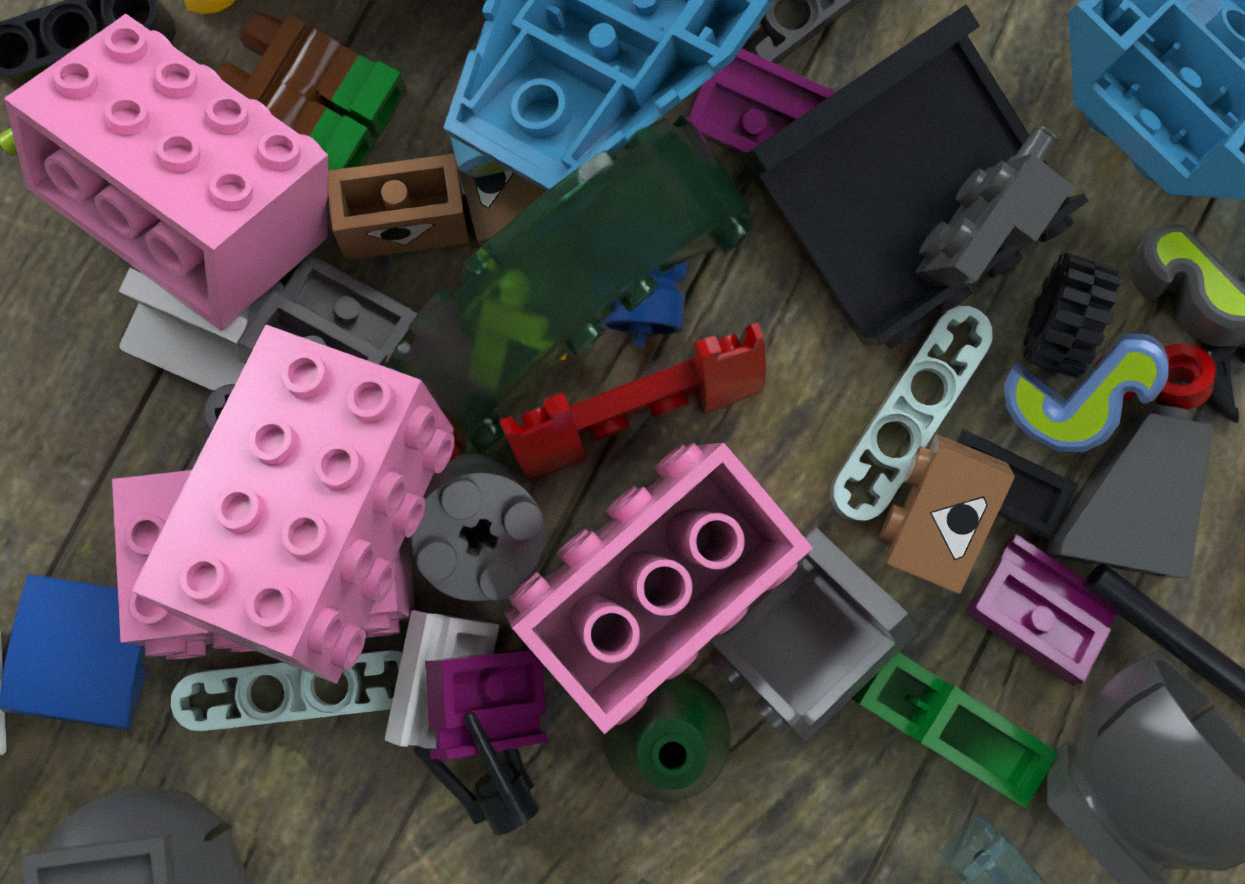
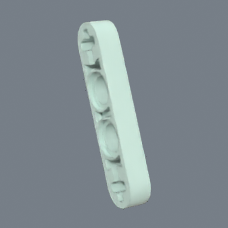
(918, 419)
(299, 694)

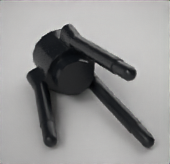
(503, 792)

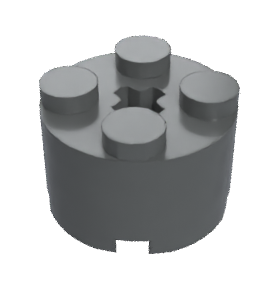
(490, 559)

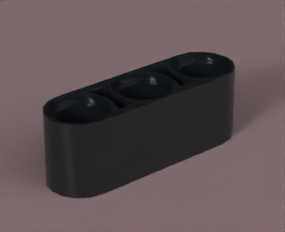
(51, 28)

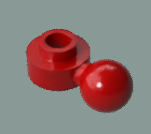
(1188, 365)

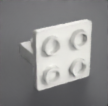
(179, 338)

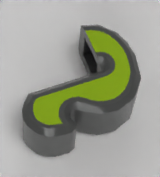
(1204, 290)

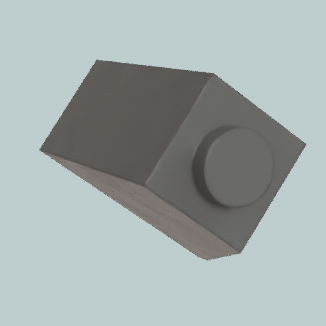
(1141, 498)

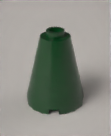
(674, 712)

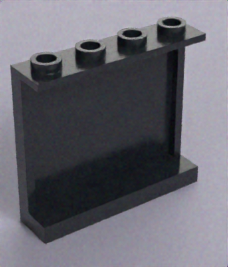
(883, 168)

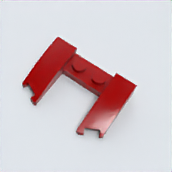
(716, 371)

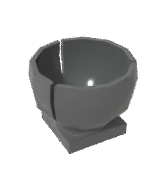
(1150, 781)
(137, 839)

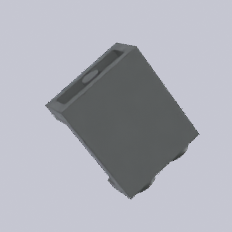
(814, 640)

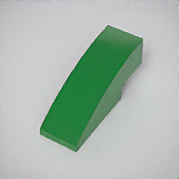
(958, 728)

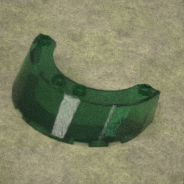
(565, 269)

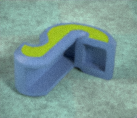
(1095, 407)

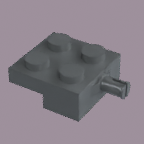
(997, 210)
(334, 312)

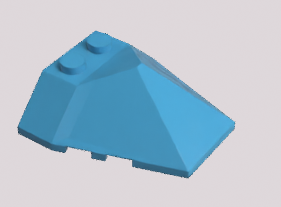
(584, 75)
(1166, 88)

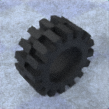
(1071, 315)

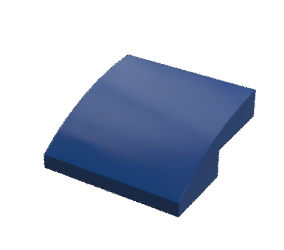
(70, 657)

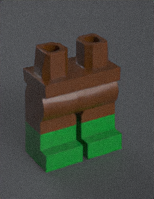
(308, 70)

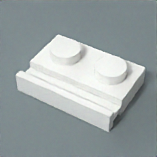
(430, 638)

